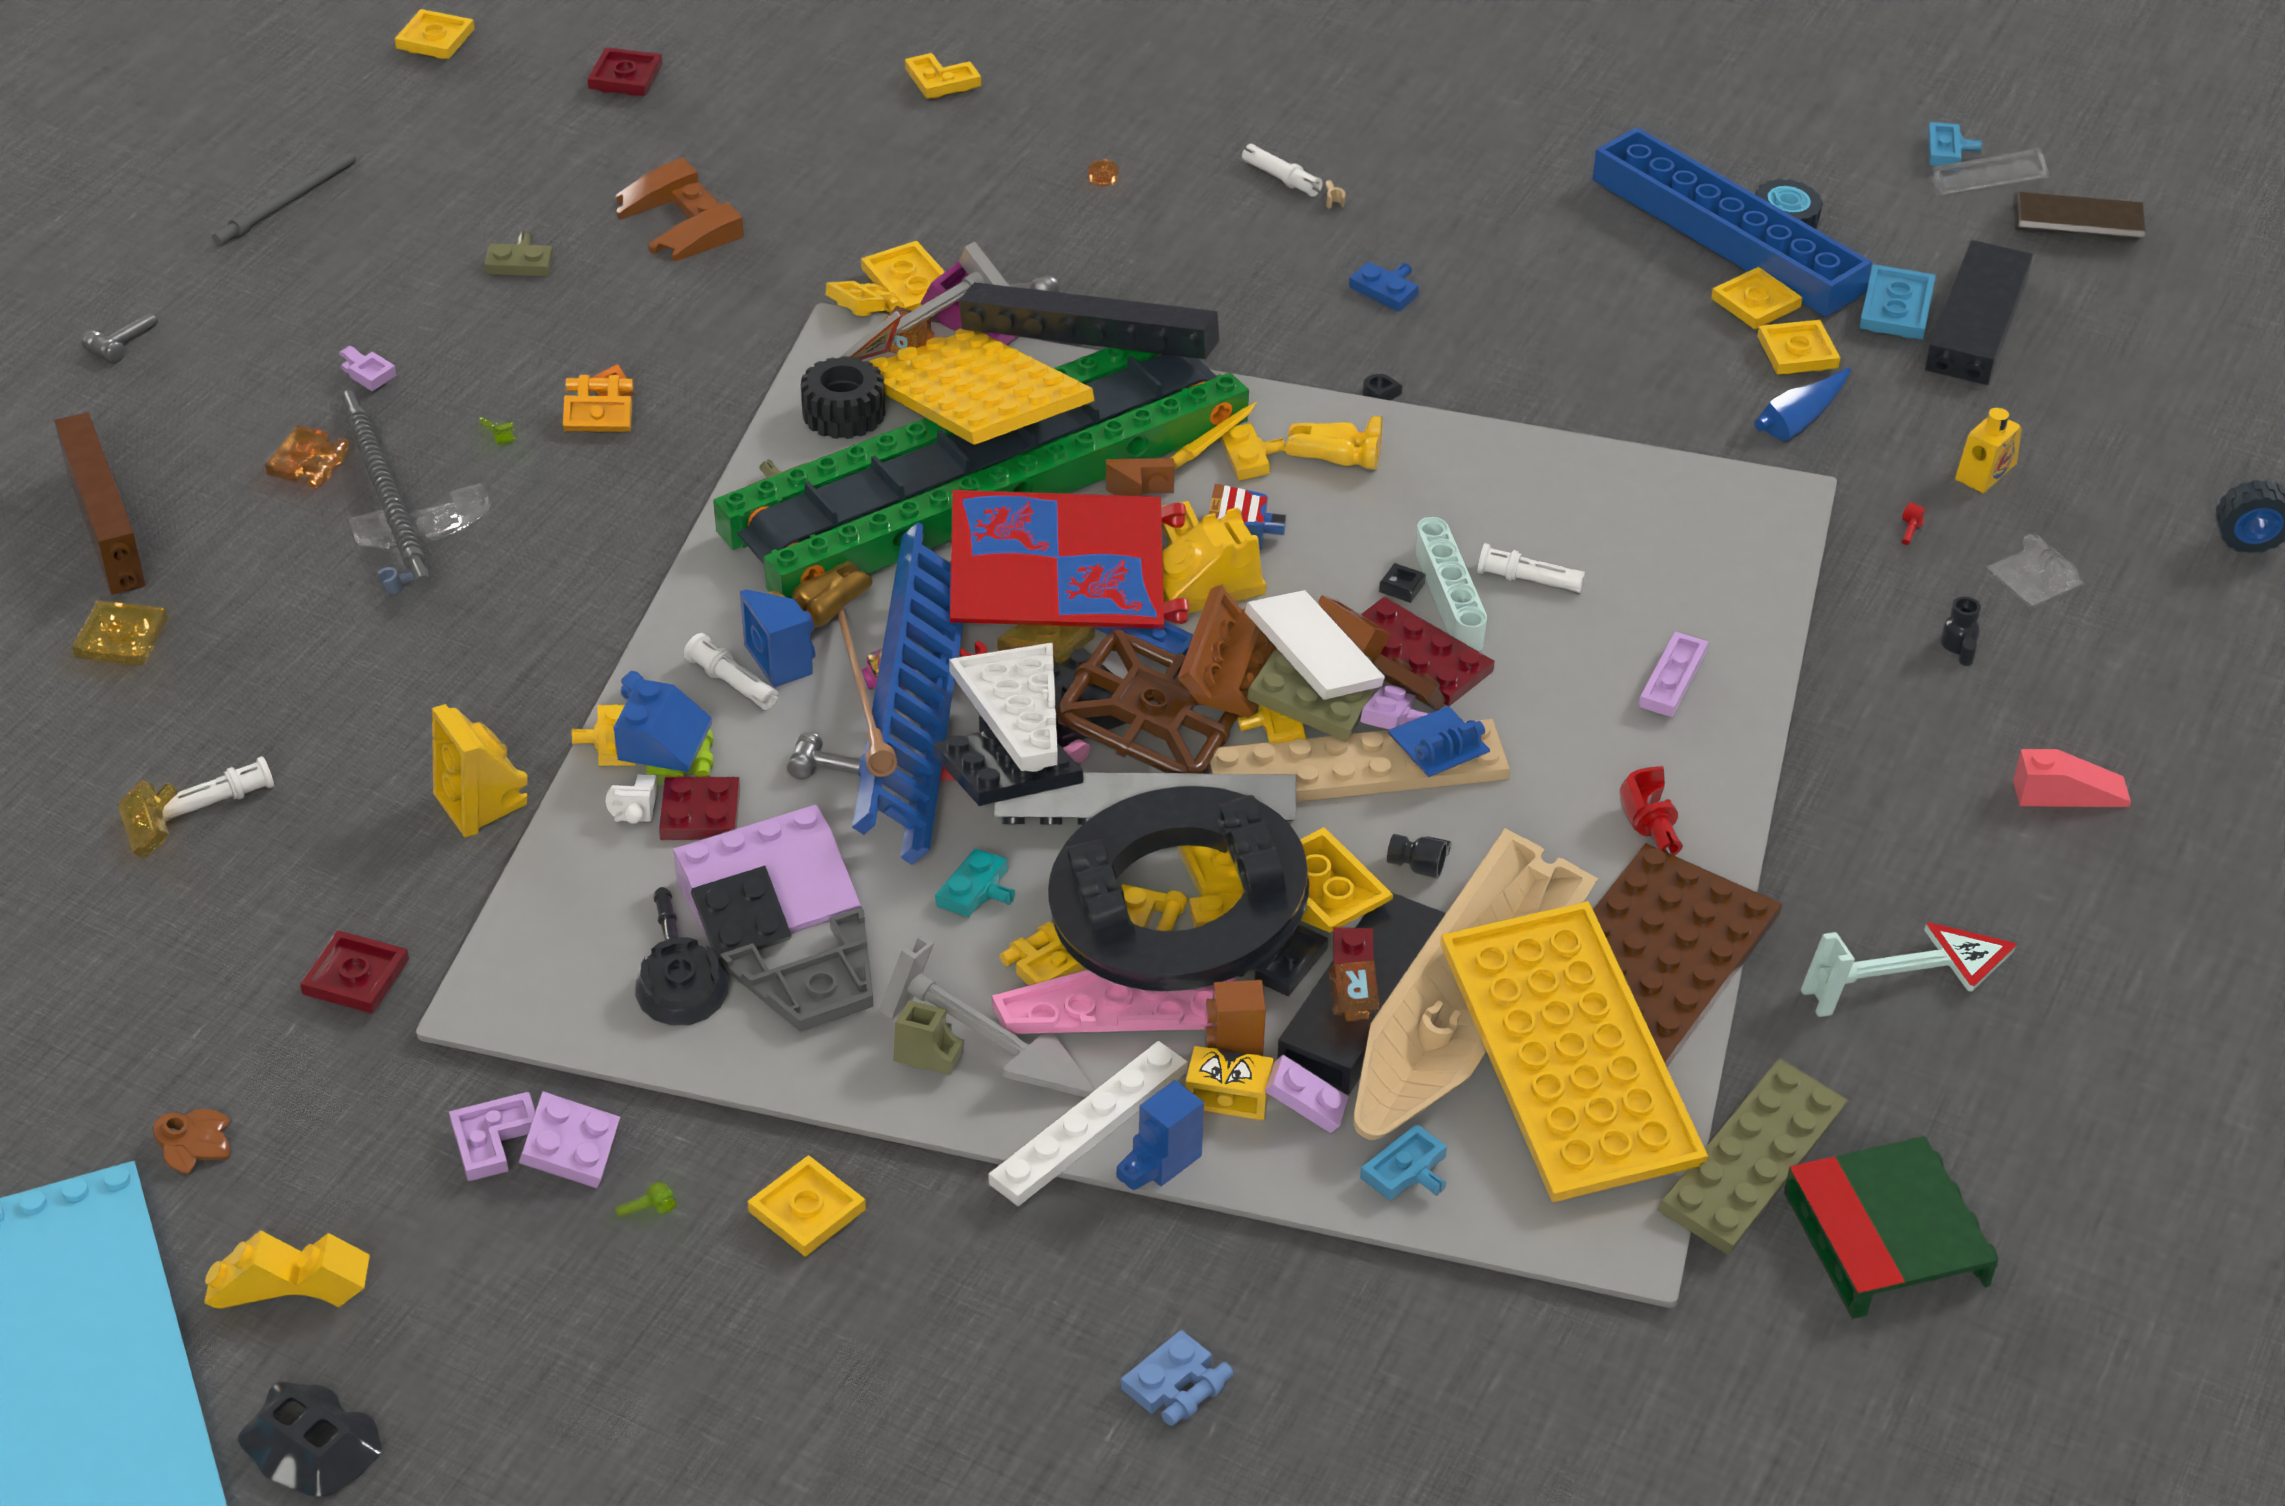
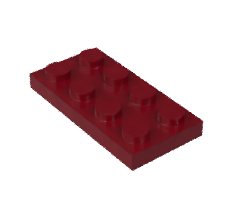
(1430, 650)

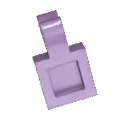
(367, 370)

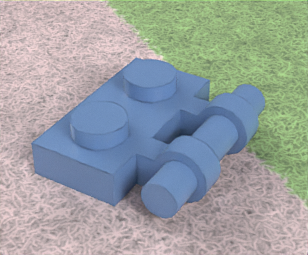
(1168, 1371)

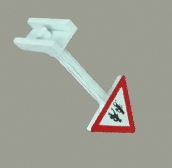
(1967, 953)

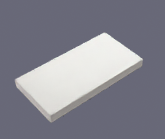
(1314, 644)

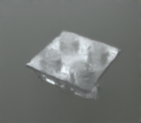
(2036, 573)

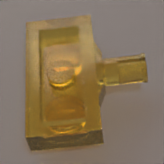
(144, 818)

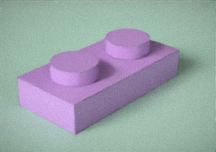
(1306, 1094)

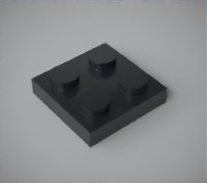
(741, 912)

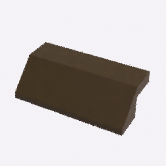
(2079, 215)

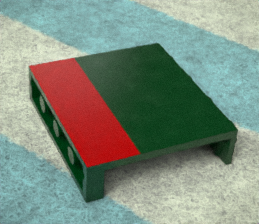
(1887, 1221)

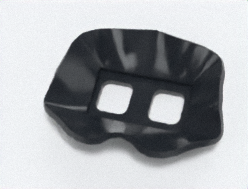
(295, 1462)

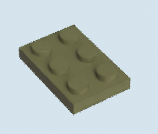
(1288, 693)

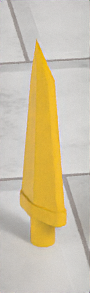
(1195, 448)

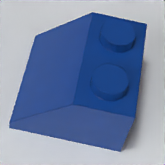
(777, 636)
(660, 727)

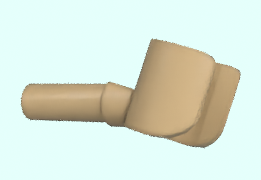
(1334, 194)

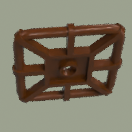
(1133, 706)

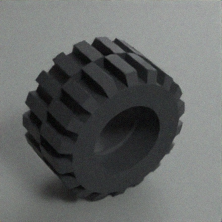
(843, 397)

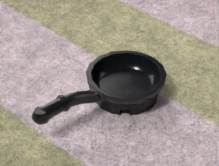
(680, 978)

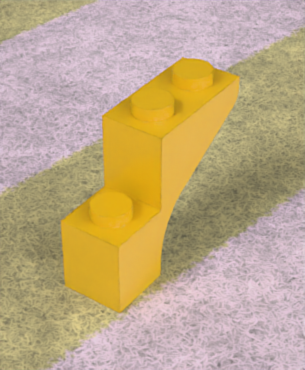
(272, 1269)

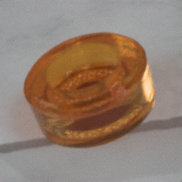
(1103, 173)

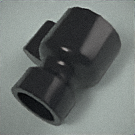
(1962, 629)
(1424, 855)

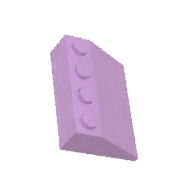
(798, 858)

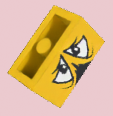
(1230, 1081)

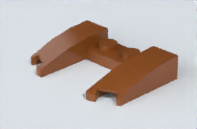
(677, 182)

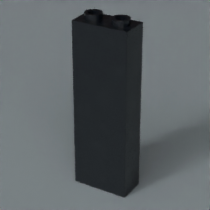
(1978, 312)
(1327, 1042)

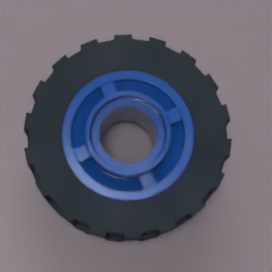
(2252, 516)

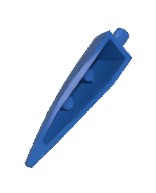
(1799, 407)

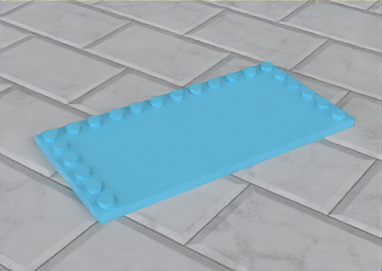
(94, 1355)

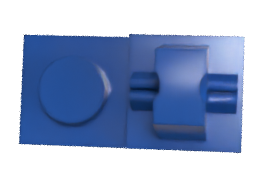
(1166, 1139)

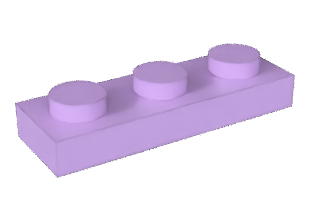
(1673, 674)

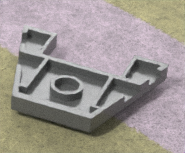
(815, 986)

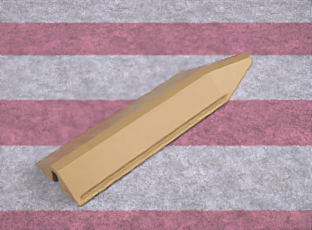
(1424, 1033)

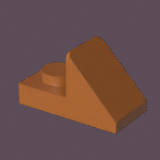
(1140, 476)

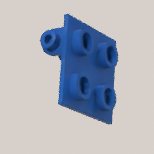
(1440, 740)

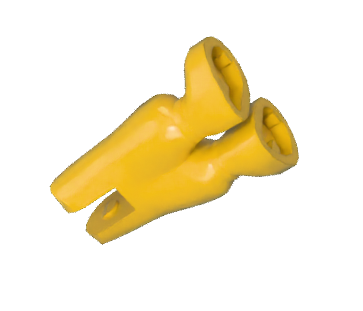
(1337, 442)

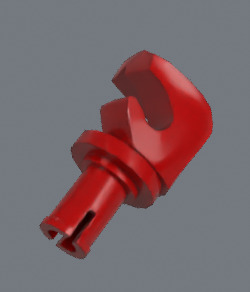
(1647, 816)

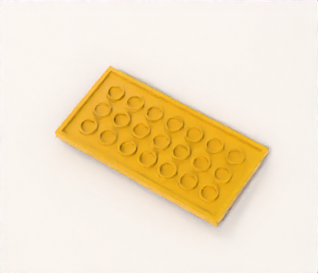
(978, 385)
(1572, 1051)

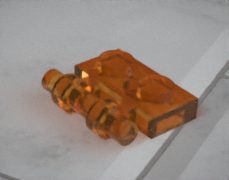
(298, 456)

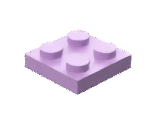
(569, 1140)

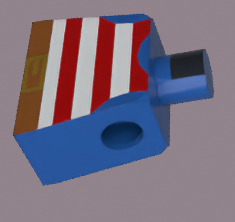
(1253, 510)

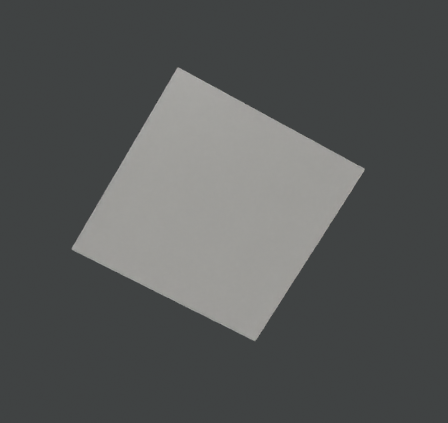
(1663, 550)

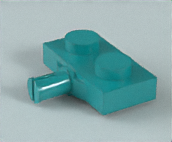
(975, 883)

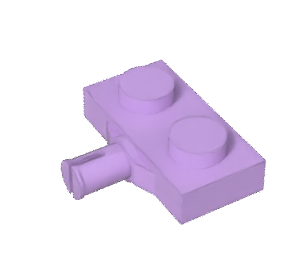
(1390, 708)

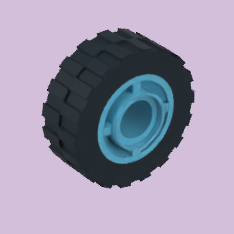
(1794, 199)

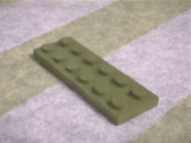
(1753, 1156)

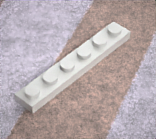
(1086, 1123)

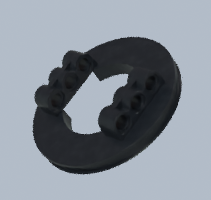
(1092, 908)

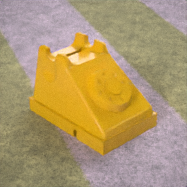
(1213, 555)
(472, 772)

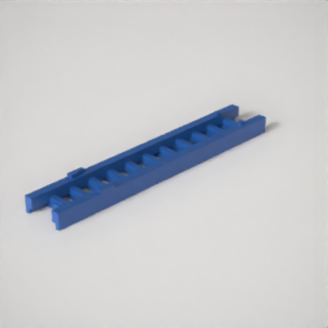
(922, 589)

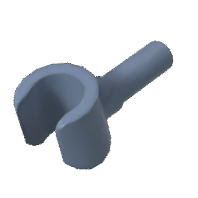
(392, 581)

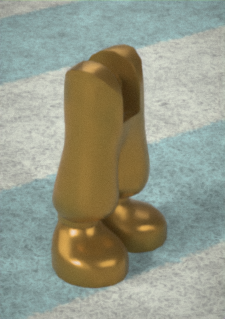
(830, 592)

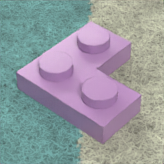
(484, 1126)

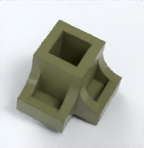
(926, 1039)

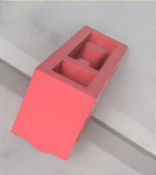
(2064, 780)

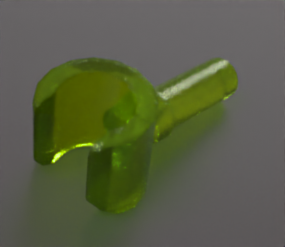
(501, 432)
(657, 1195)

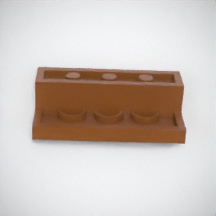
(1225, 655)

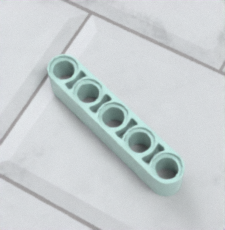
(1450, 582)

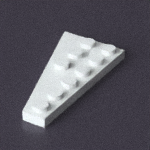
(1015, 699)

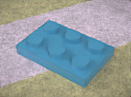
(1897, 302)

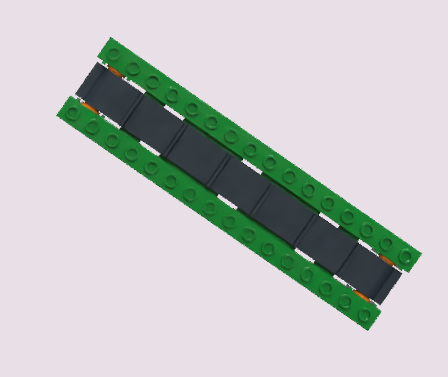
(874, 491)

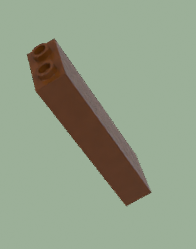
(100, 503)

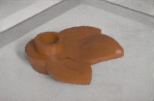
(197, 1138)

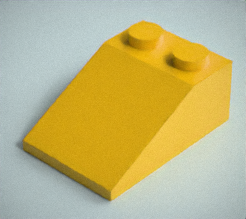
(1338, 883)

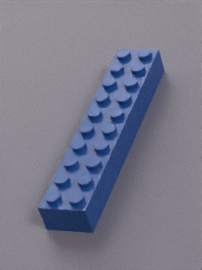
(1731, 220)

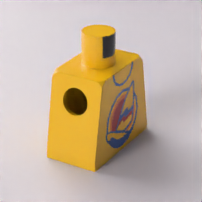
(1989, 451)

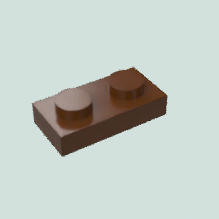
(1399, 674)

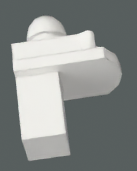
(633, 802)

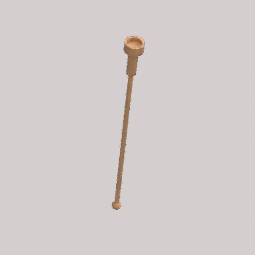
(880, 756)

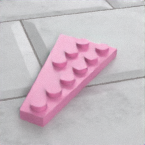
(1097, 1005)

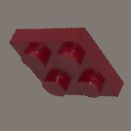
(625, 71)
(698, 807)
(354, 971)

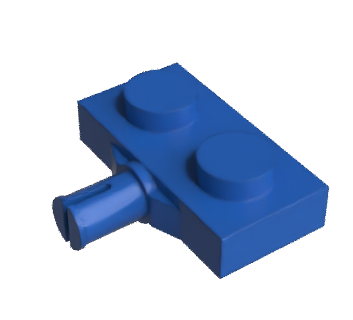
(1385, 286)

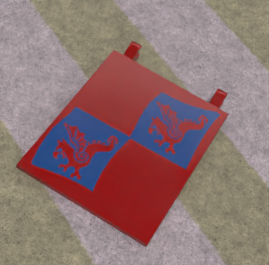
(1061, 560)

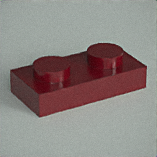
(1352, 945)

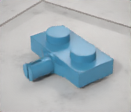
(1947, 143)
(1406, 1163)

